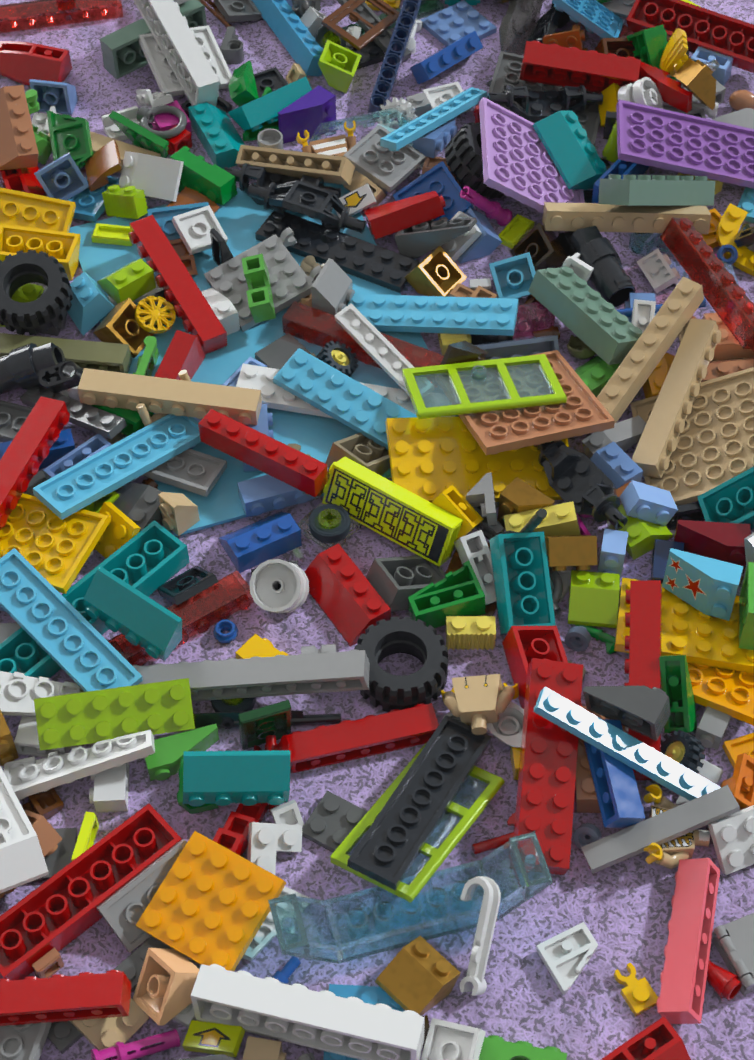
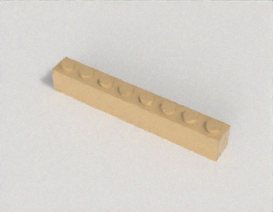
(621, 217)
(651, 347)
(168, 395)
(676, 397)

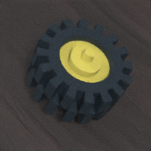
(339, 357)
(683, 749)

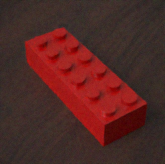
(576, 67)

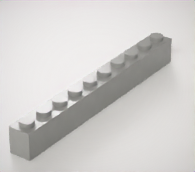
(267, 675)

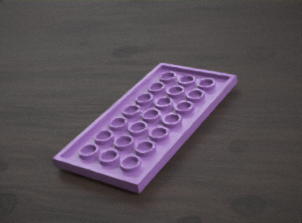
(685, 143)

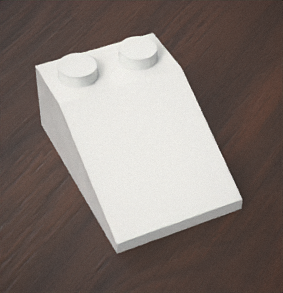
(153, 174)

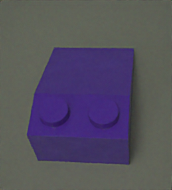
(307, 113)

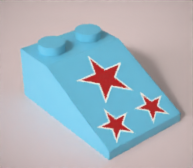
(703, 582)

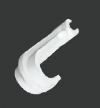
(484, 933)

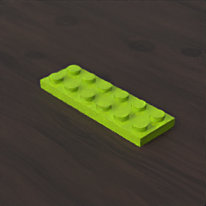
(113, 713)

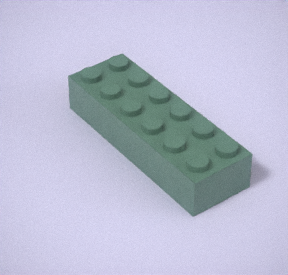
(122, 49)
(656, 191)
(585, 313)

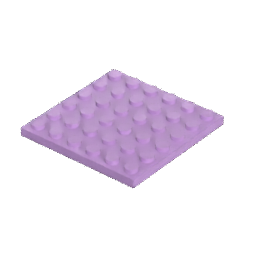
(518, 161)

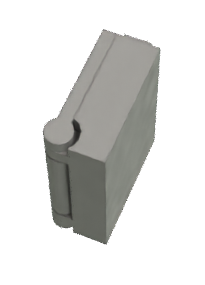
(736, 948)

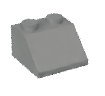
(331, 289)

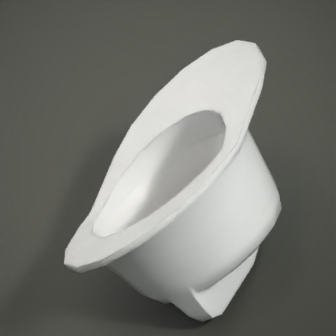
(509, 726)

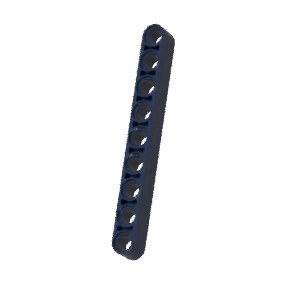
(394, 54)

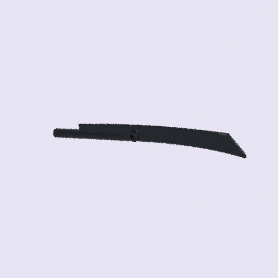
(230, 719)

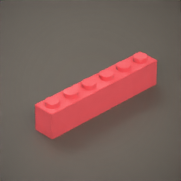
(689, 941)

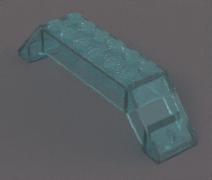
(380, 921)

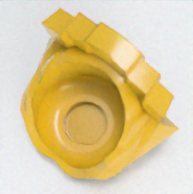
(675, 52)

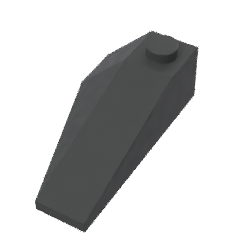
(430, 235)

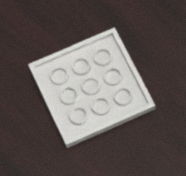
(162, 71)

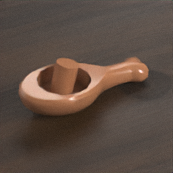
(741, 99)

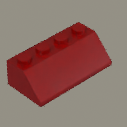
(345, 594)
(530, 642)

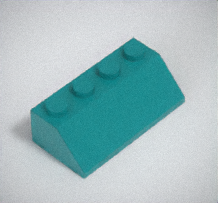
(268, 106)
(216, 134)
(570, 149)
(731, 500)
(522, 580)
(133, 614)
(236, 777)

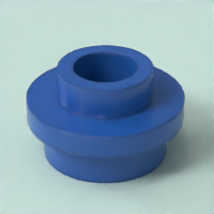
(728, 248)
(225, 625)

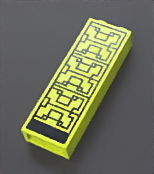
(392, 511)

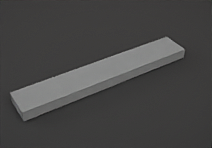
(660, 828)

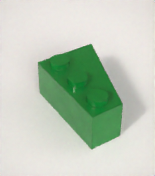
(650, 45)
(204, 178)
(453, 596)

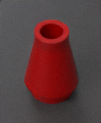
(723, 982)

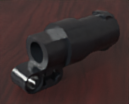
(598, 252)
(37, 366)

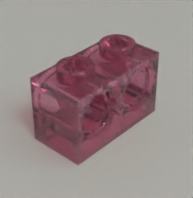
(532, 318)

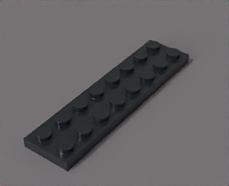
(349, 253)
(418, 803)

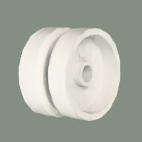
(642, 92)
(265, 586)

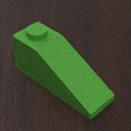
(171, 749)

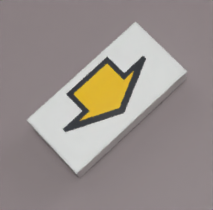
(358, 199)

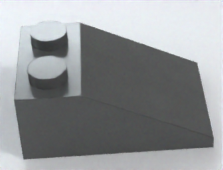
(139, 503)
(401, 577)
(636, 706)

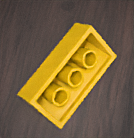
(58, 244)

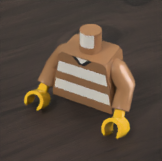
(329, 146)

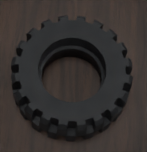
(465, 160)
(42, 312)
(408, 638)

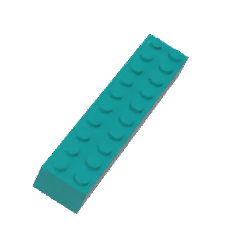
(141, 562)

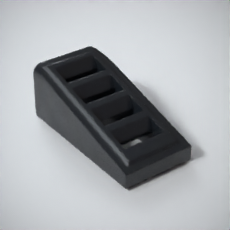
(220, 249)

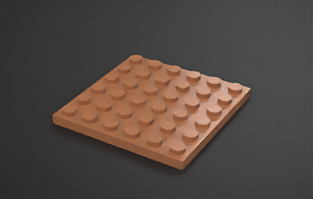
(535, 425)

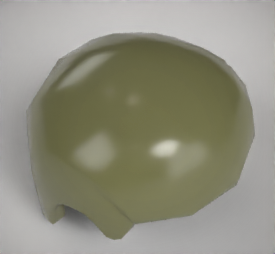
(579, 349)

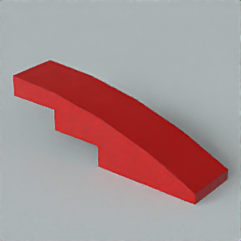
(669, 89)
(235, 831)

